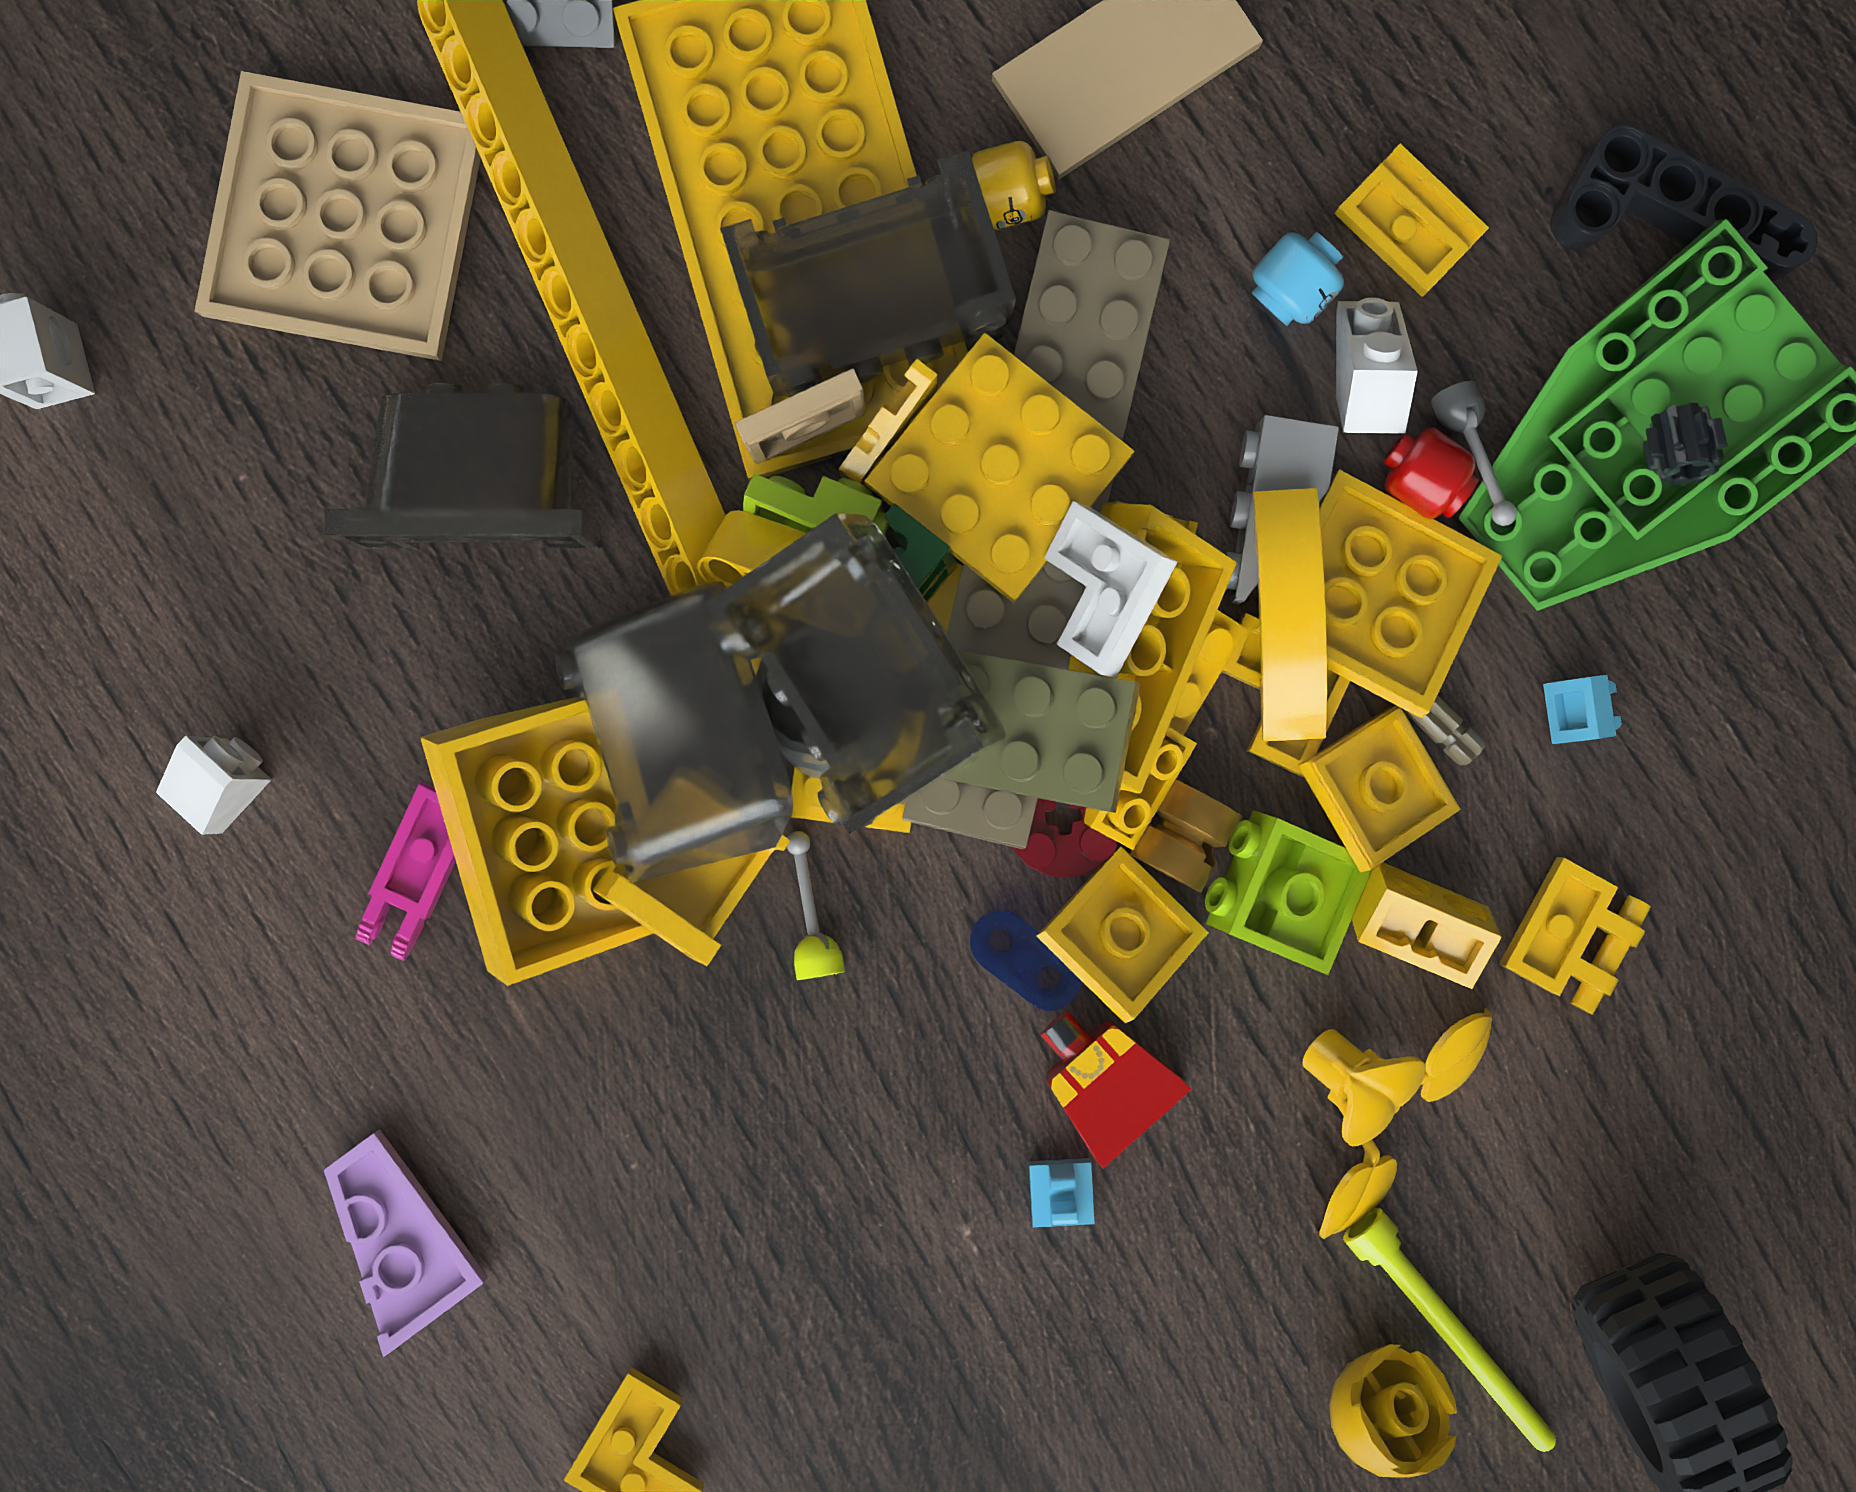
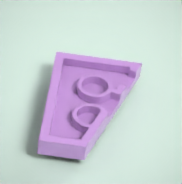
(402, 1242)

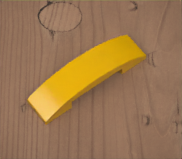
(1291, 614)

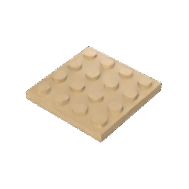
(340, 216)

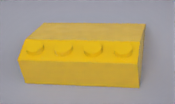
(529, 835)

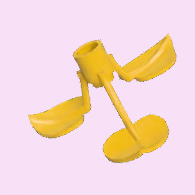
(1370, 1094)

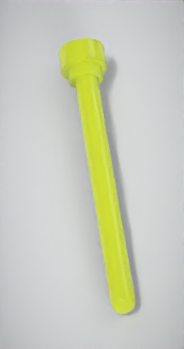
(1377, 1242)

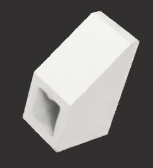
(1373, 367)
(212, 781)

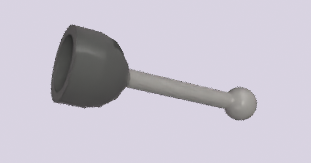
(1461, 411)

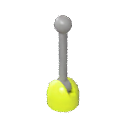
(816, 953)

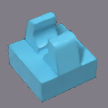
(1581, 709)
(1061, 1192)

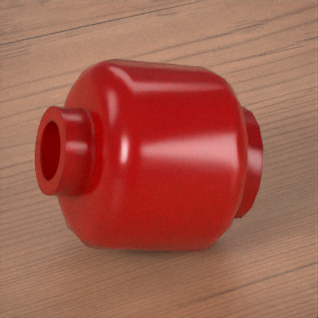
(1430, 473)

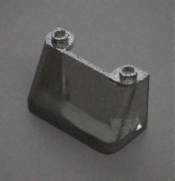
(678, 737)

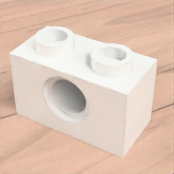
(40, 354)

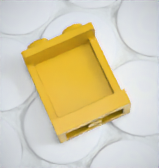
(686, 904)

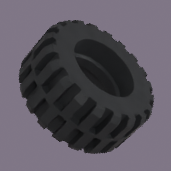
(1681, 1380)

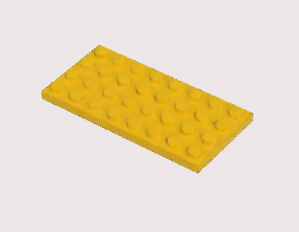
(766, 121)

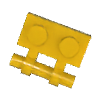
(1560, 926)

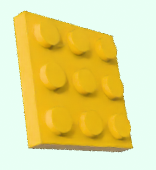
(998, 465)
(1396, 592)

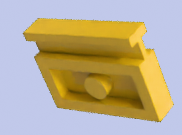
(1411, 220)

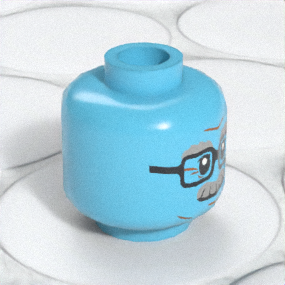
(1298, 277)

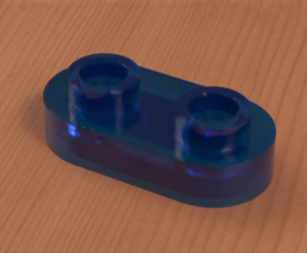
(1022, 960)

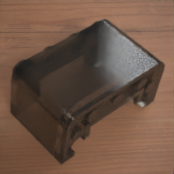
(873, 281)
(859, 667)

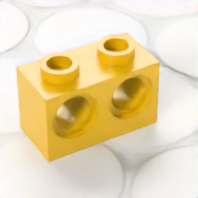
(1425, 925)

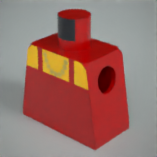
(1108, 1084)

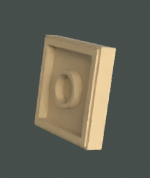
(803, 417)

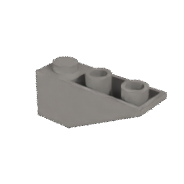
(1279, 457)

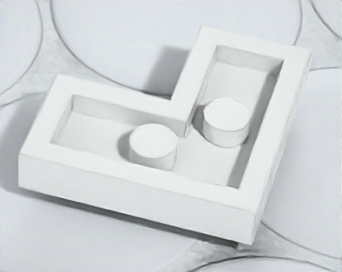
(1121, 583)

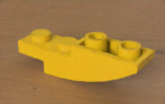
(1135, 809)

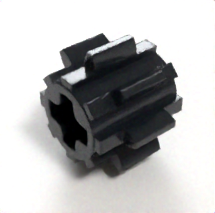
(1685, 443)

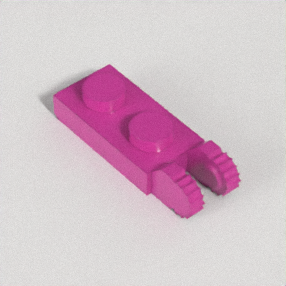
(411, 873)

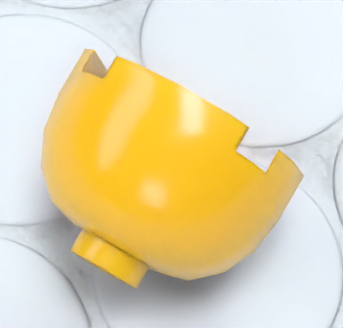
(1393, 1413)

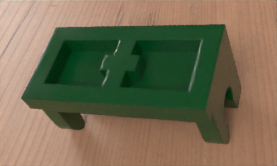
(921, 552)

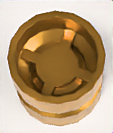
(1186, 835)

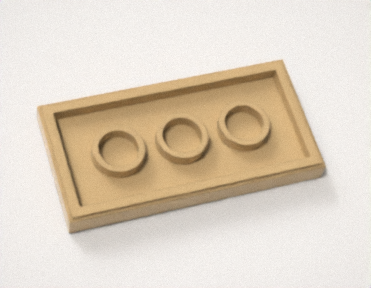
(1119, 71)

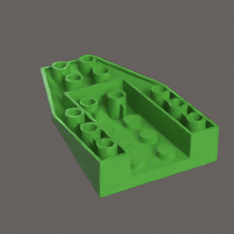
(1577, 463)

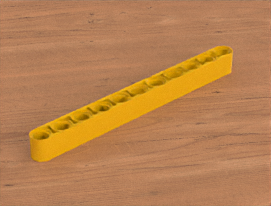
(578, 281)

